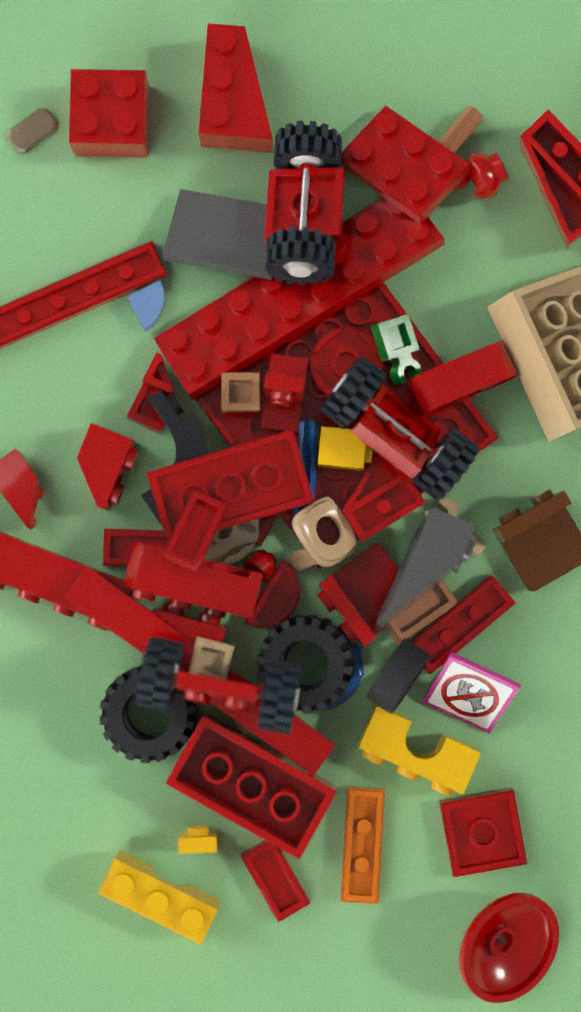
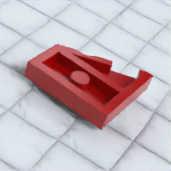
(380, 499)

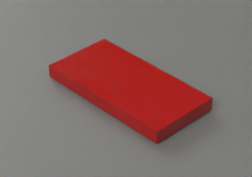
(249, 477)

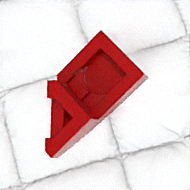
(154, 380)
(20, 486)

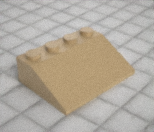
(544, 342)

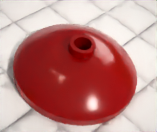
(509, 947)

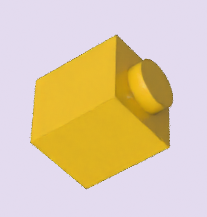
(342, 450)

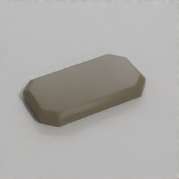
(32, 130)

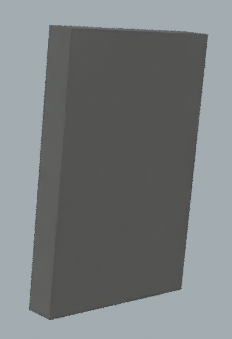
(218, 234)

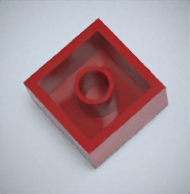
(109, 113)

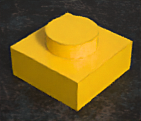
(198, 840)

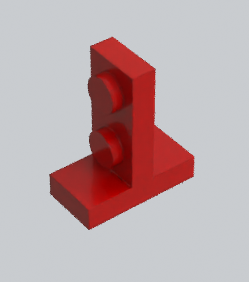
(284, 393)

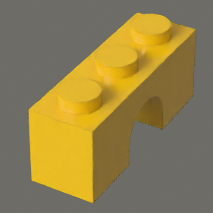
(446, 766)
(170, 905)

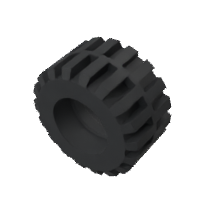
(332, 642)
(128, 738)

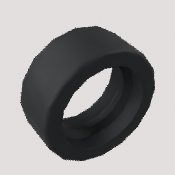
(398, 675)

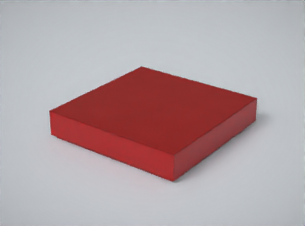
(483, 832)

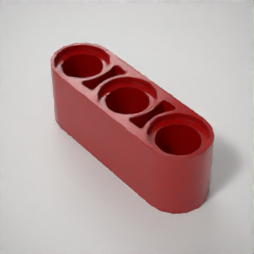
(463, 378)

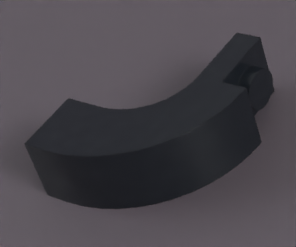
(188, 436)

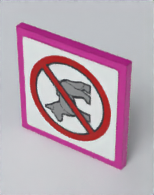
(471, 692)

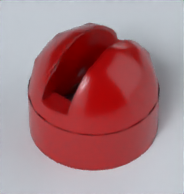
(261, 562)

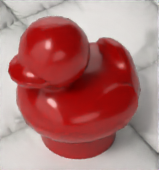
(485, 173)

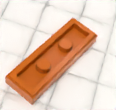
(362, 844)

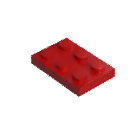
(403, 164)

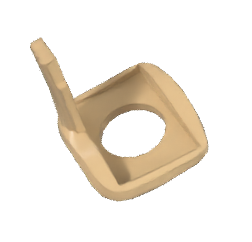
(314, 549)

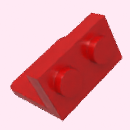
(360, 592)

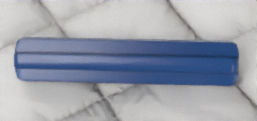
(308, 448)

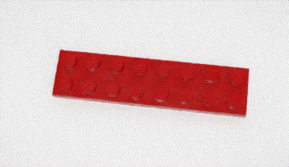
(270, 312)

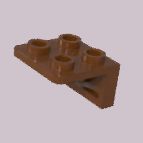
(541, 540)

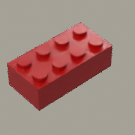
(252, 785)

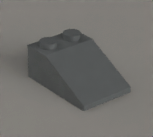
(434, 552)

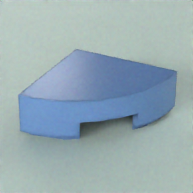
(148, 304)

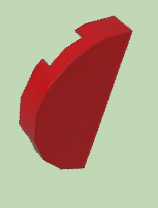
(277, 599)

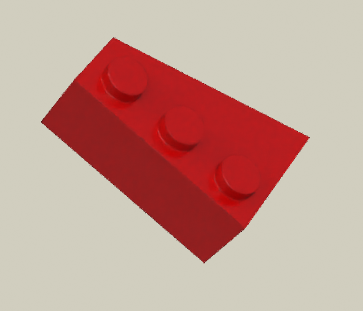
(231, 94)
(556, 167)
(216, 587)

